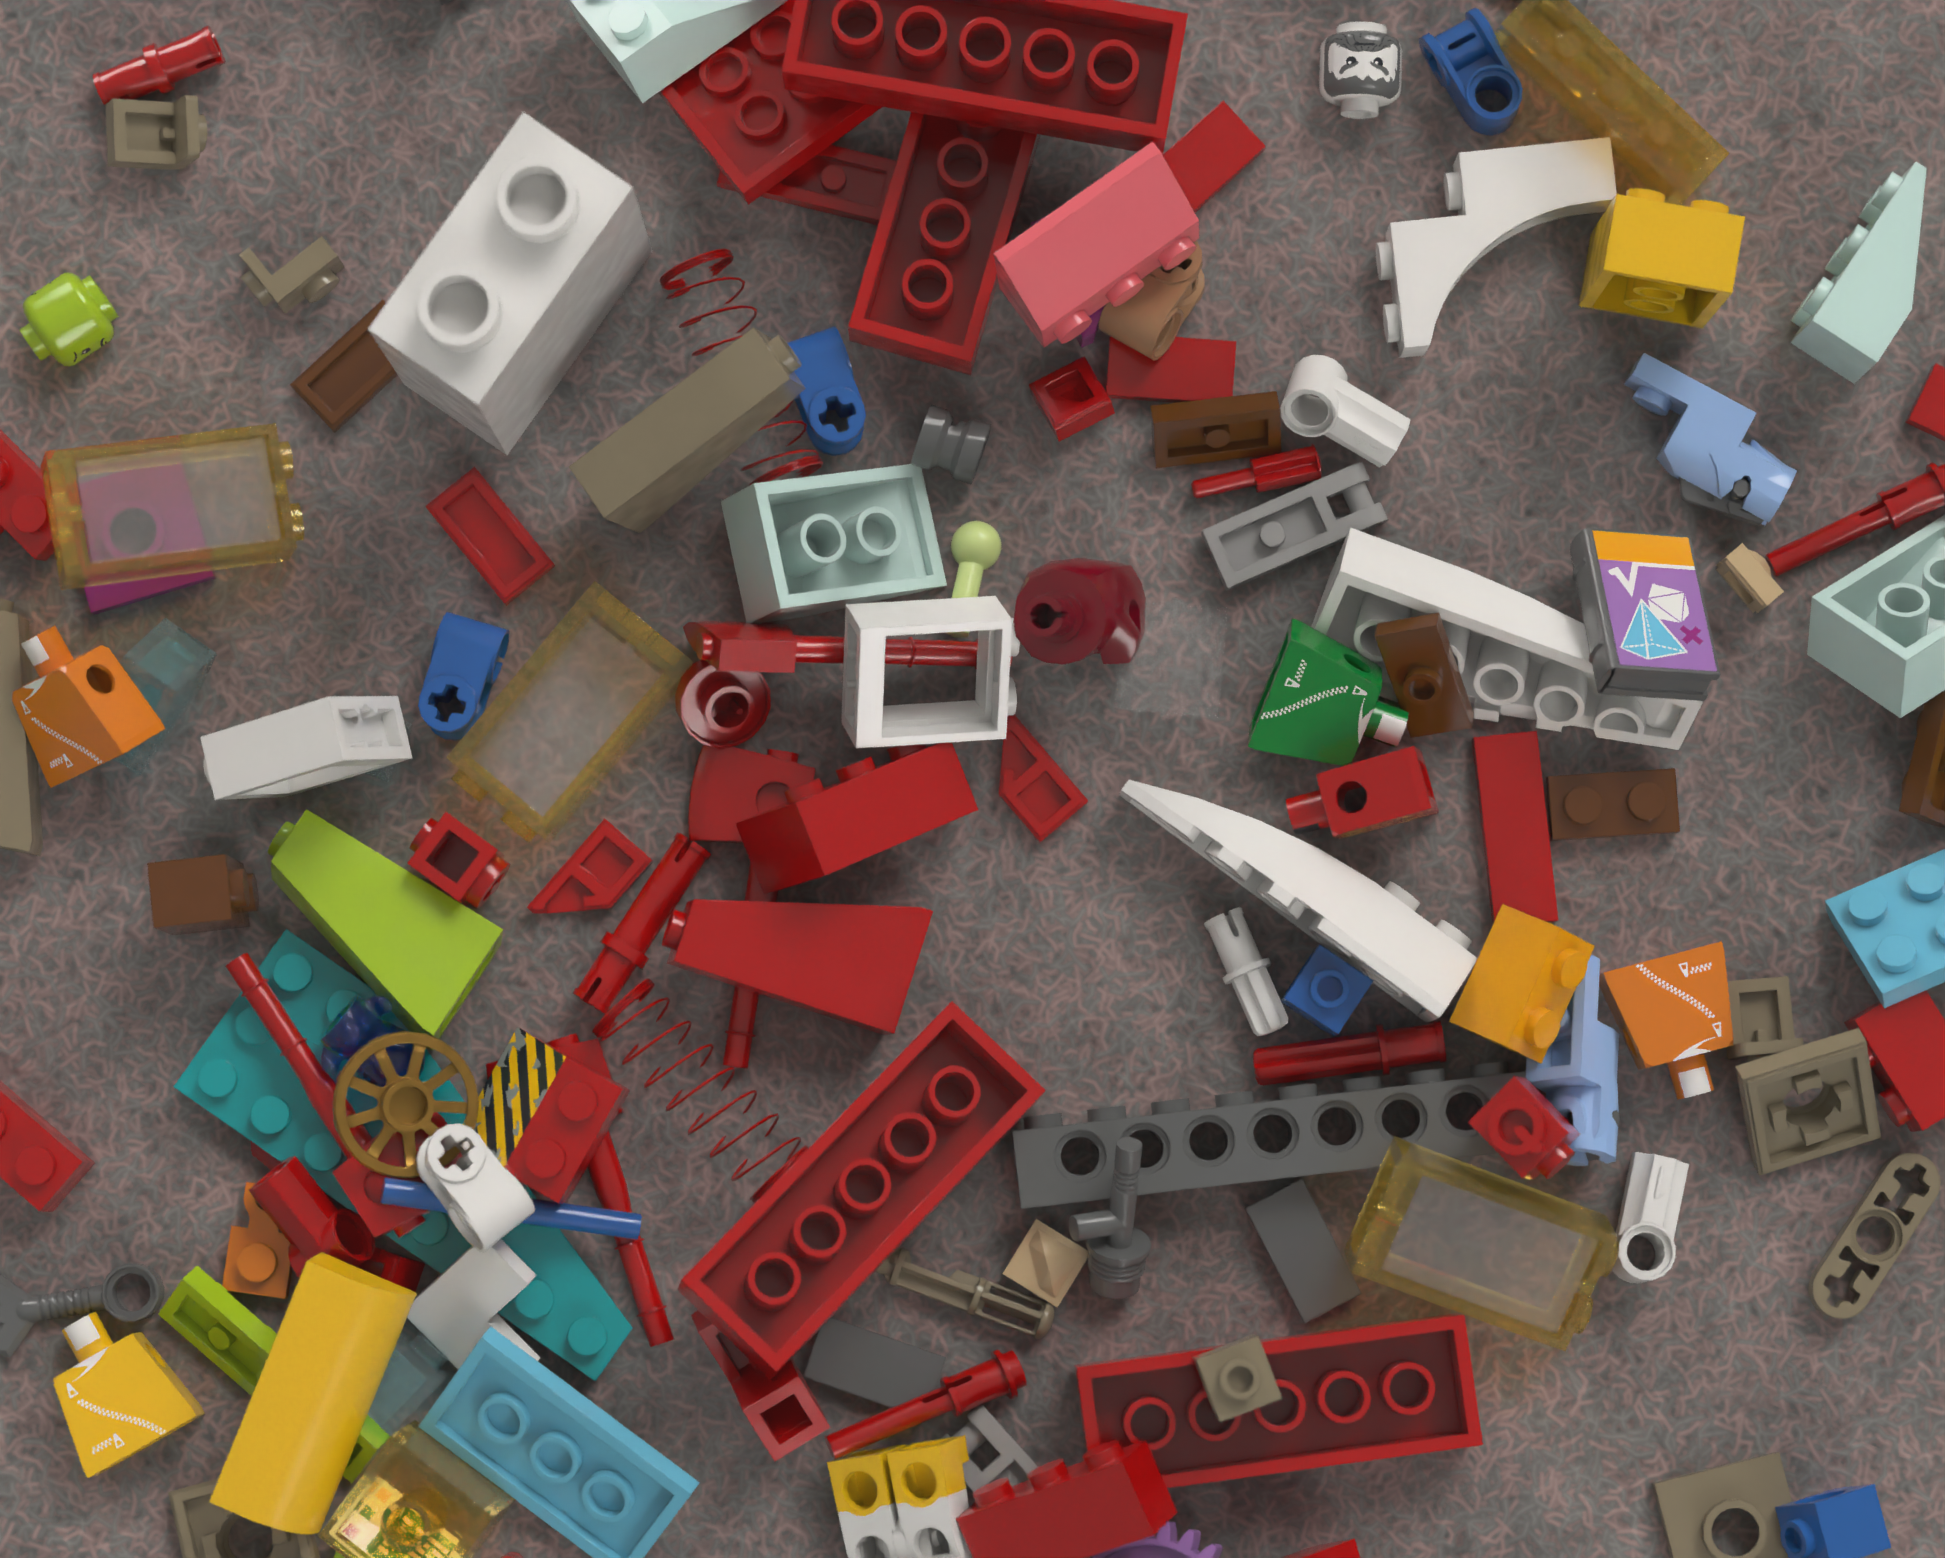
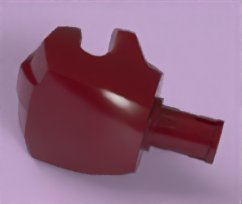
(1080, 611)

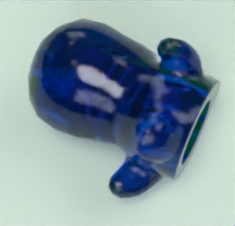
(353, 1028)

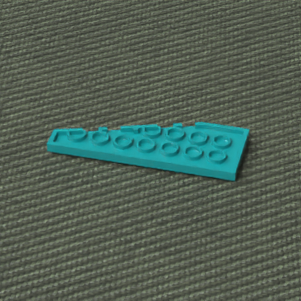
(261, 1097)

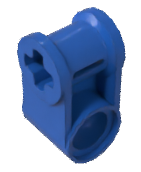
(1471, 61)
(828, 386)
(463, 665)

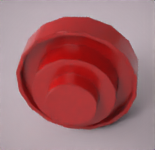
(722, 705)

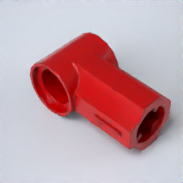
(310, 1217)

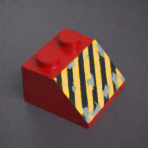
(545, 1114)

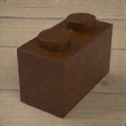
(201, 894)

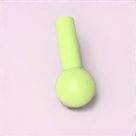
(974, 548)

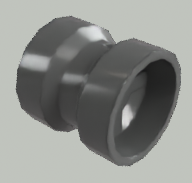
(949, 445)

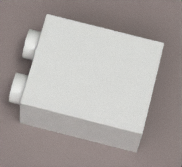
(514, 283)

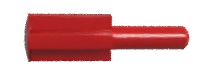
(1265, 473)

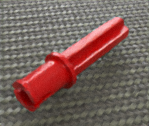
(1350, 1054)

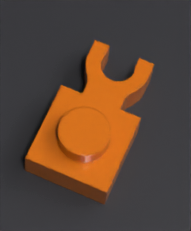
(257, 1255)

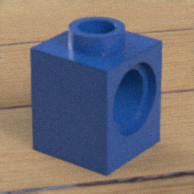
(1326, 990)
(1834, 1524)

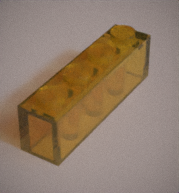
(1610, 96)

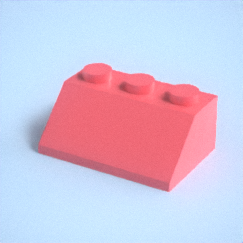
(1098, 247)

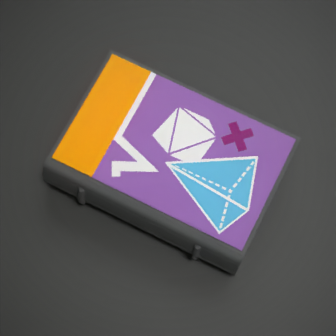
(1644, 614)

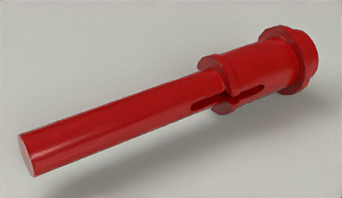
(1893, 507)
(957, 1394)

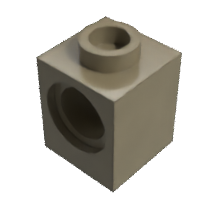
(1237, 1377)

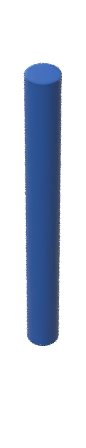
(546, 1213)

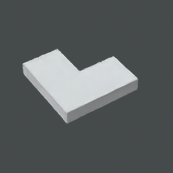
(466, 1301)

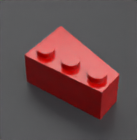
(857, 816)

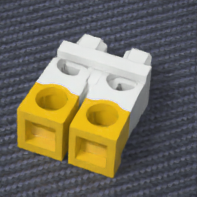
(903, 1500)

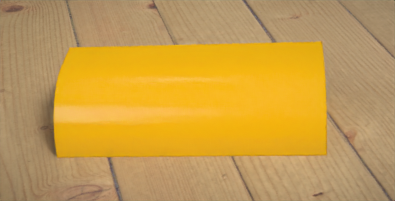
(313, 1396)

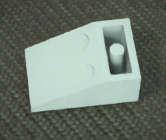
(1872, 289)

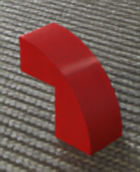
(779, 1408)

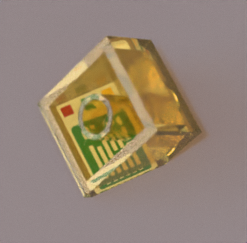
(416, 1504)

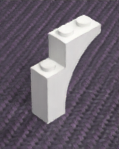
(1495, 199)

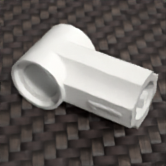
(1341, 411)
(1651, 1211)

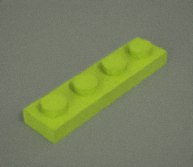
(240, 1346)

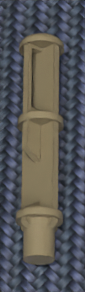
(966, 1293)

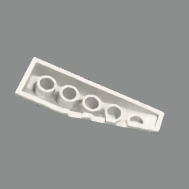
(1507, 646)
(1324, 898)

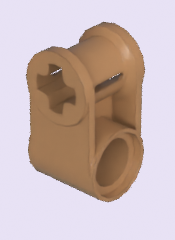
(1159, 309)

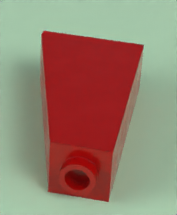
(815, 956)

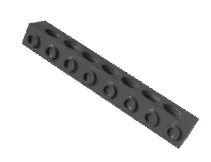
(1046, 1182)

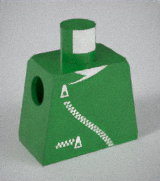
(1322, 701)

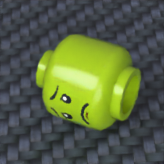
(68, 319)

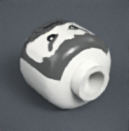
(1360, 69)

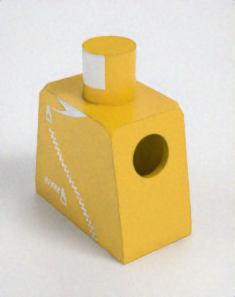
(118, 1395)

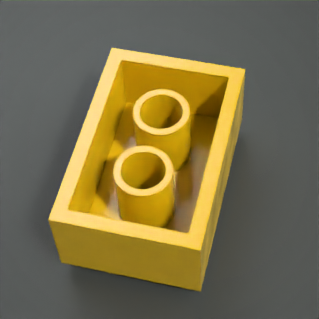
(1662, 258)

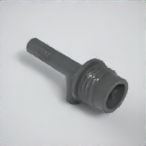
(1113, 1242)

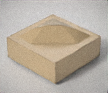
(1749, 578)
(1046, 1263)

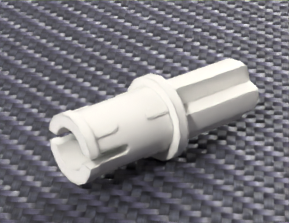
(1247, 972)

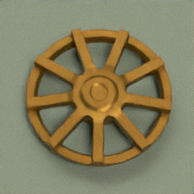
(403, 1103)

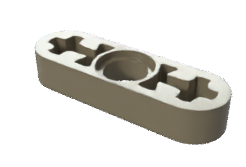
(1887, 1187)

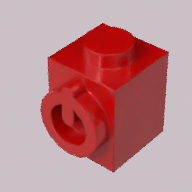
(458, 860)
(1526, 1130)

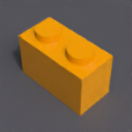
(1522, 983)

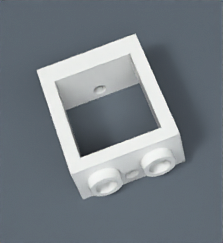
(927, 723)
(305, 747)

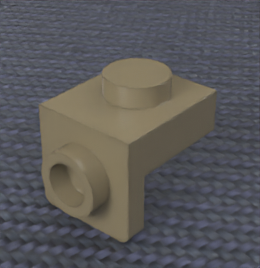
(154, 133)
(305, 276)
(1761, 1018)

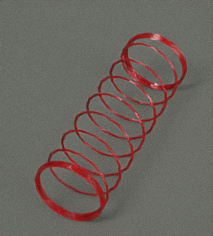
(810, 463)
(607, 1023)

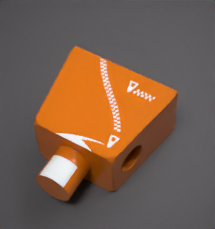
(80, 708)
(1673, 1013)

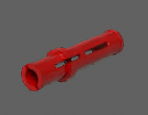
(641, 924)

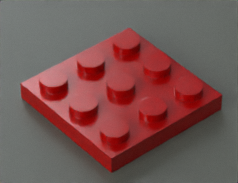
(747, 118)

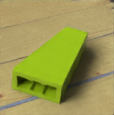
(385, 922)

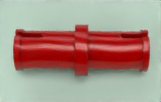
(160, 67)

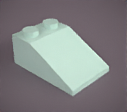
(663, 39)
(832, 541)
(1888, 623)

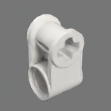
(476, 1191)

